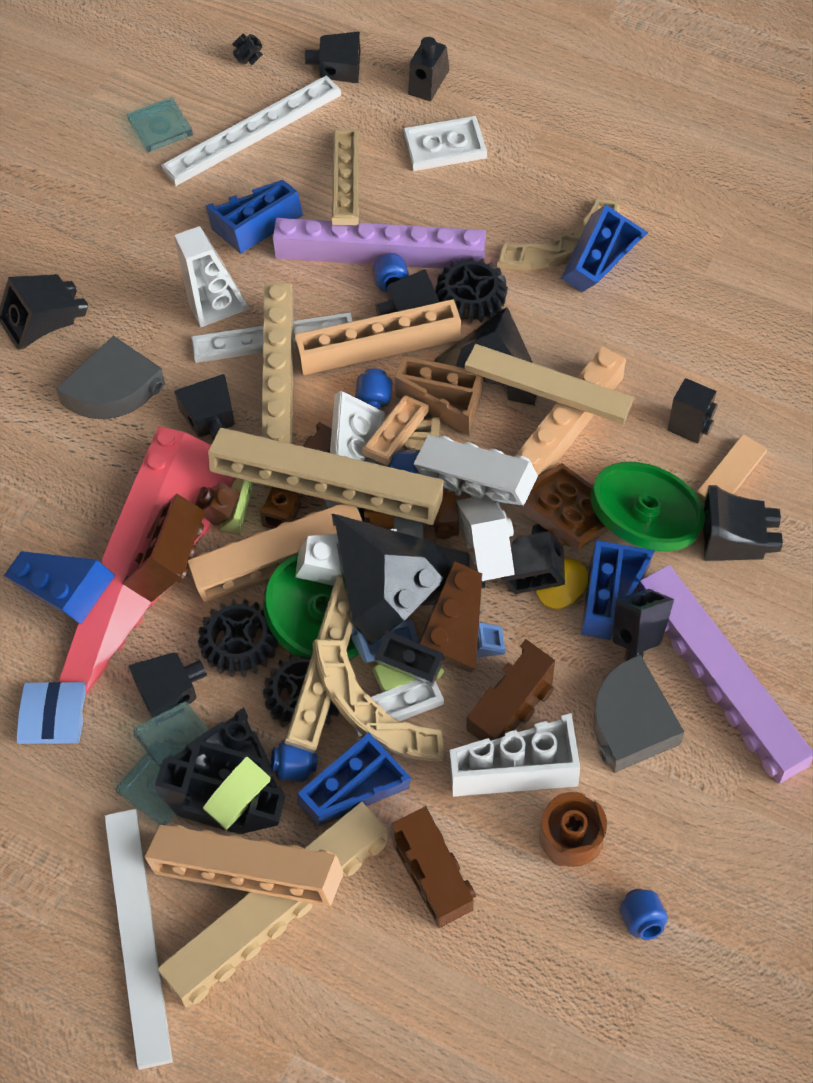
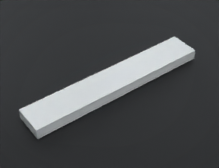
(250, 340)

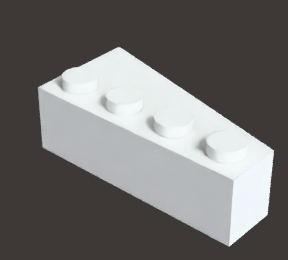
(207, 282)
(476, 470)
(518, 761)

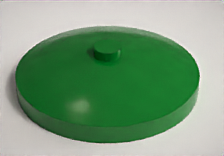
(647, 506)
(296, 609)

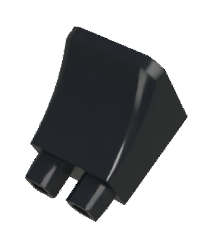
(38, 306)
(738, 527)

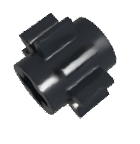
(247, 49)

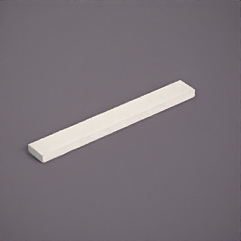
(250, 130)
(138, 940)

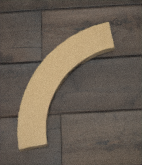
(550, 254)
(365, 713)

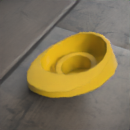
(564, 596)

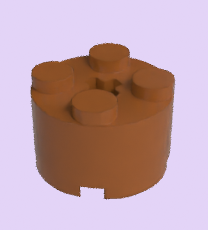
(588, 822)

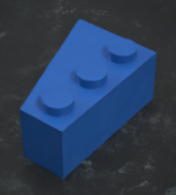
(253, 217)
(600, 247)
(612, 575)
(61, 582)
(359, 775)

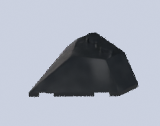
(497, 334)
(385, 574)
(205, 763)

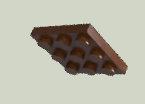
(564, 507)

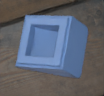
(490, 640)

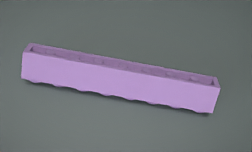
(368, 241)
(730, 680)

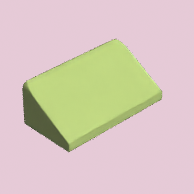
(235, 522)

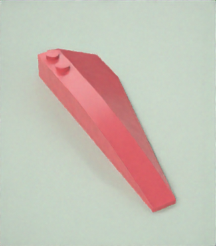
(171, 466)

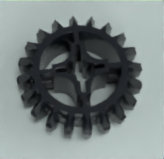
(474, 287)
(240, 653)
(291, 677)

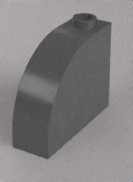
(111, 382)
(633, 717)

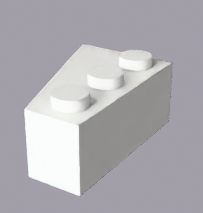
(488, 533)
(319, 559)

